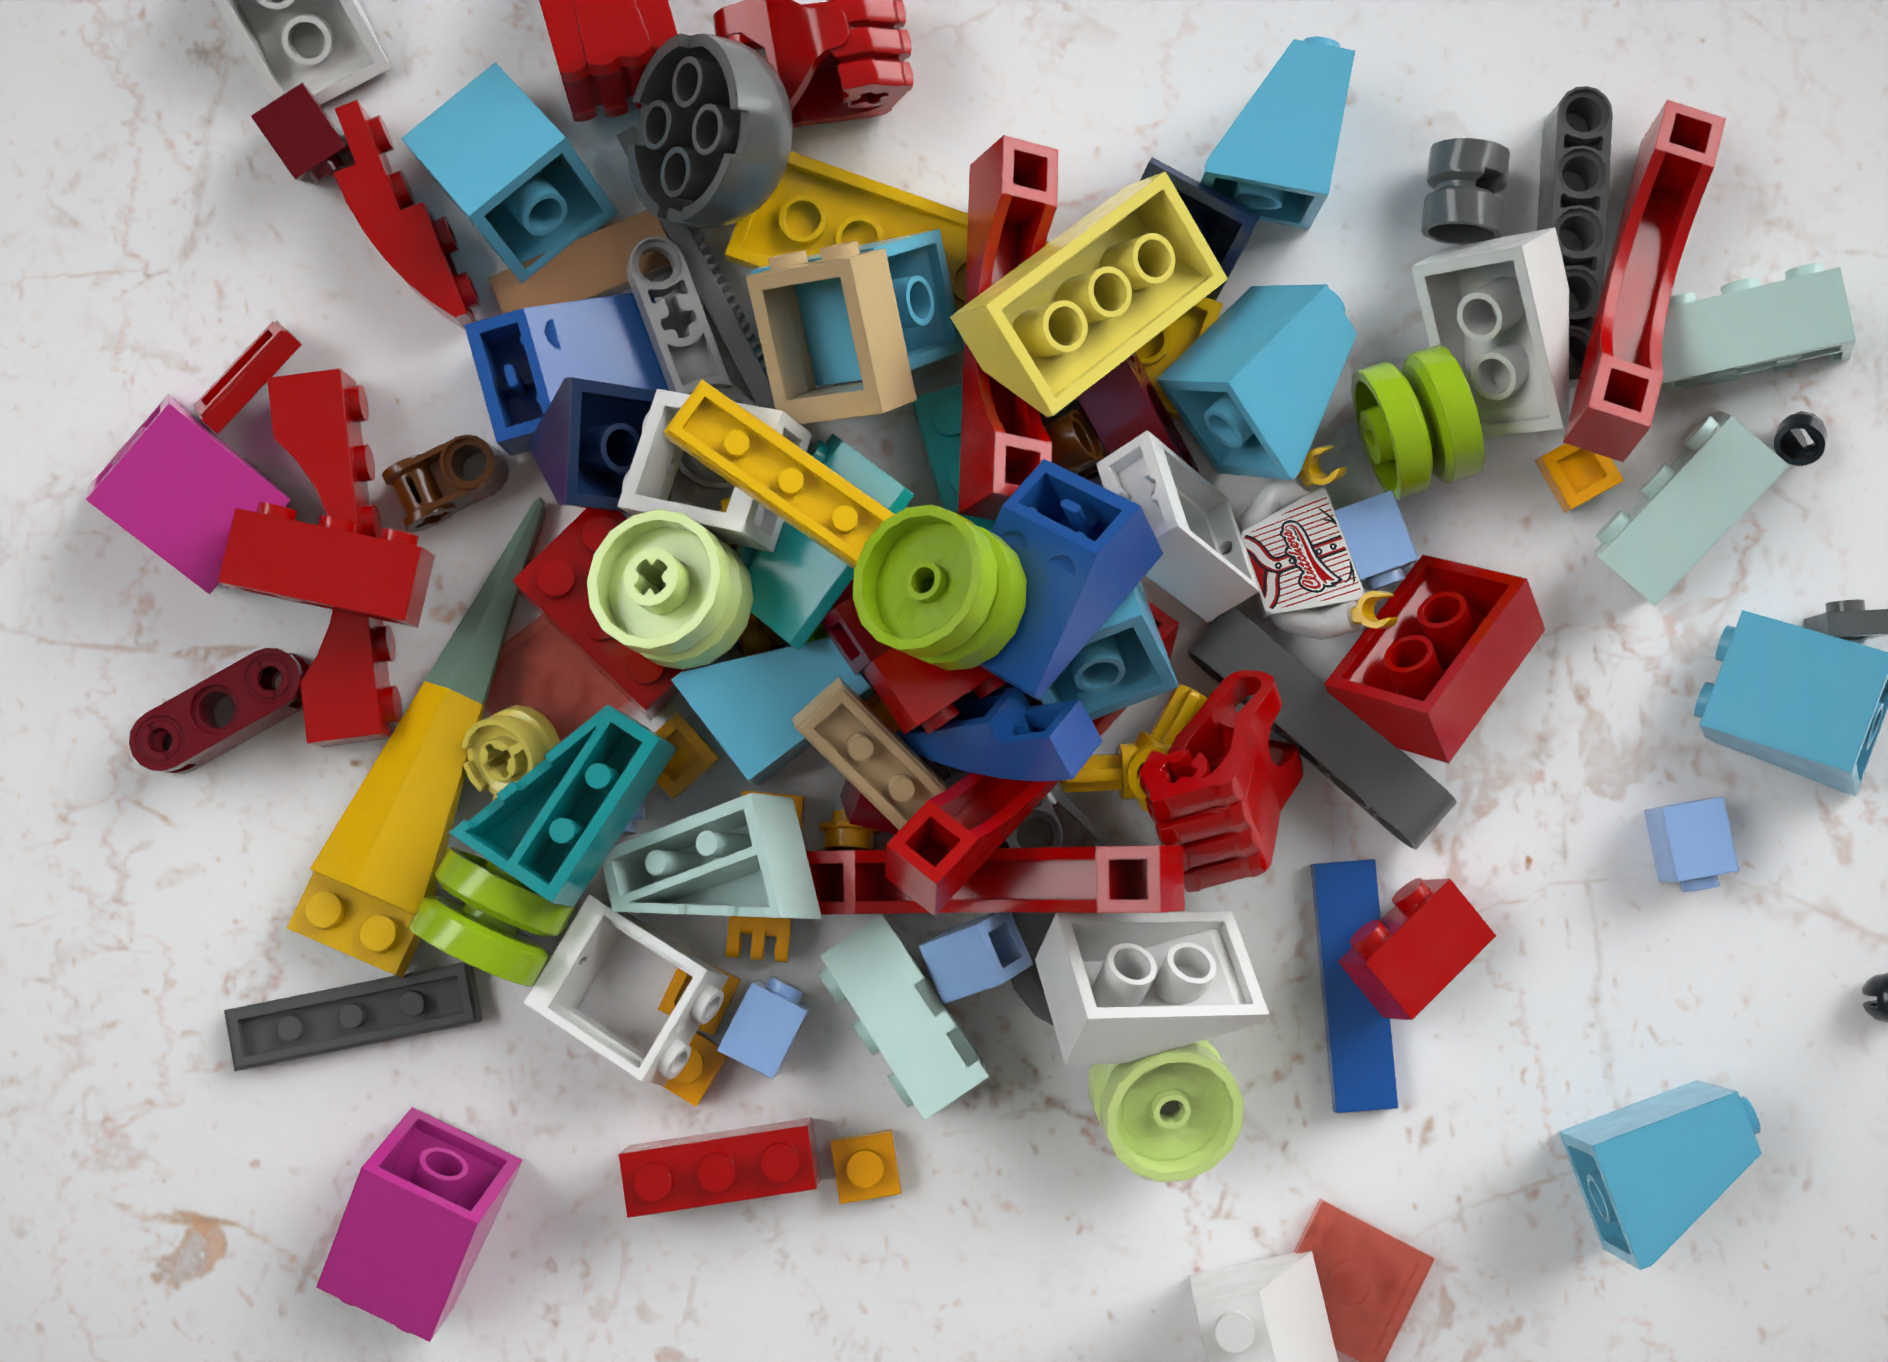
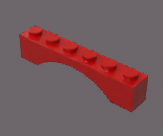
(1008, 222)
(1624, 350)
(348, 683)
(971, 819)
(1015, 881)

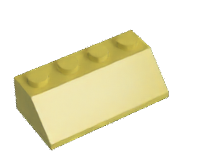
(1091, 296)

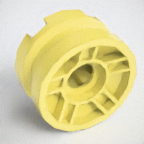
(514, 731)

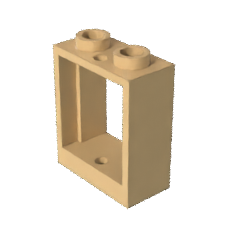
(873, 324)

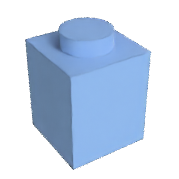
(1377, 540)
(1692, 843)
(975, 956)
(765, 1025)

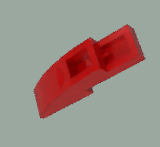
(405, 237)

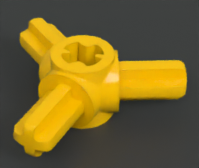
(1120, 770)

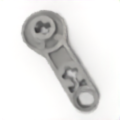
(681, 359)

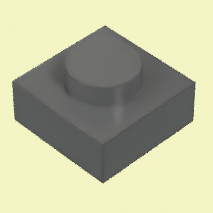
(1850, 621)

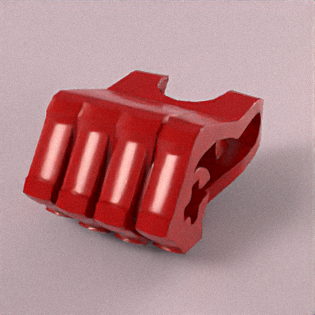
(605, 49)
(831, 55)
(1224, 783)

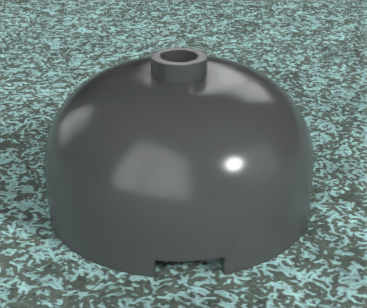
(709, 131)

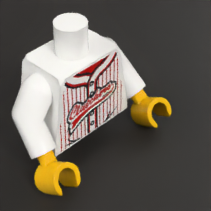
(1303, 559)

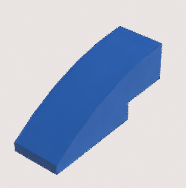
(1010, 738)

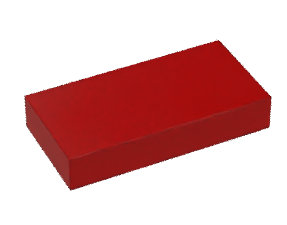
(246, 376)

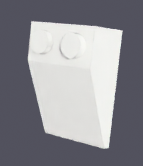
(307, 42)
(1506, 324)
(1145, 982)

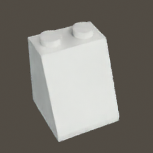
(1264, 1312)

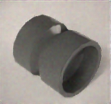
(1465, 182)

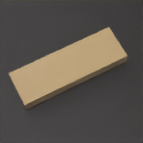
(868, 753)

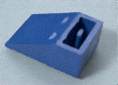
(533, 349)
(1080, 562)

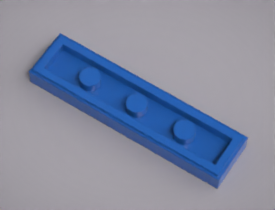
(1355, 1031)

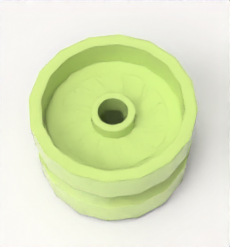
(670, 589)
(1168, 1111)

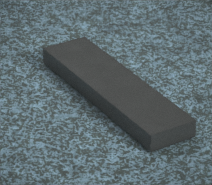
(353, 1015)

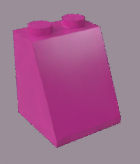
(179, 491)
(417, 1223)

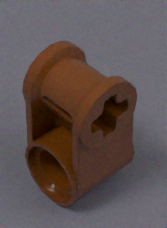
(1076, 444)
(434, 484)

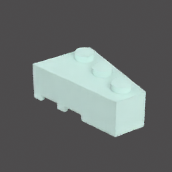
(1756, 327)
(1688, 506)
(719, 862)
(902, 1017)

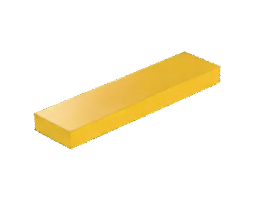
(776, 473)

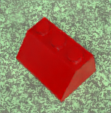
(1443, 660)

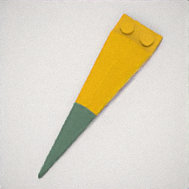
(399, 820)

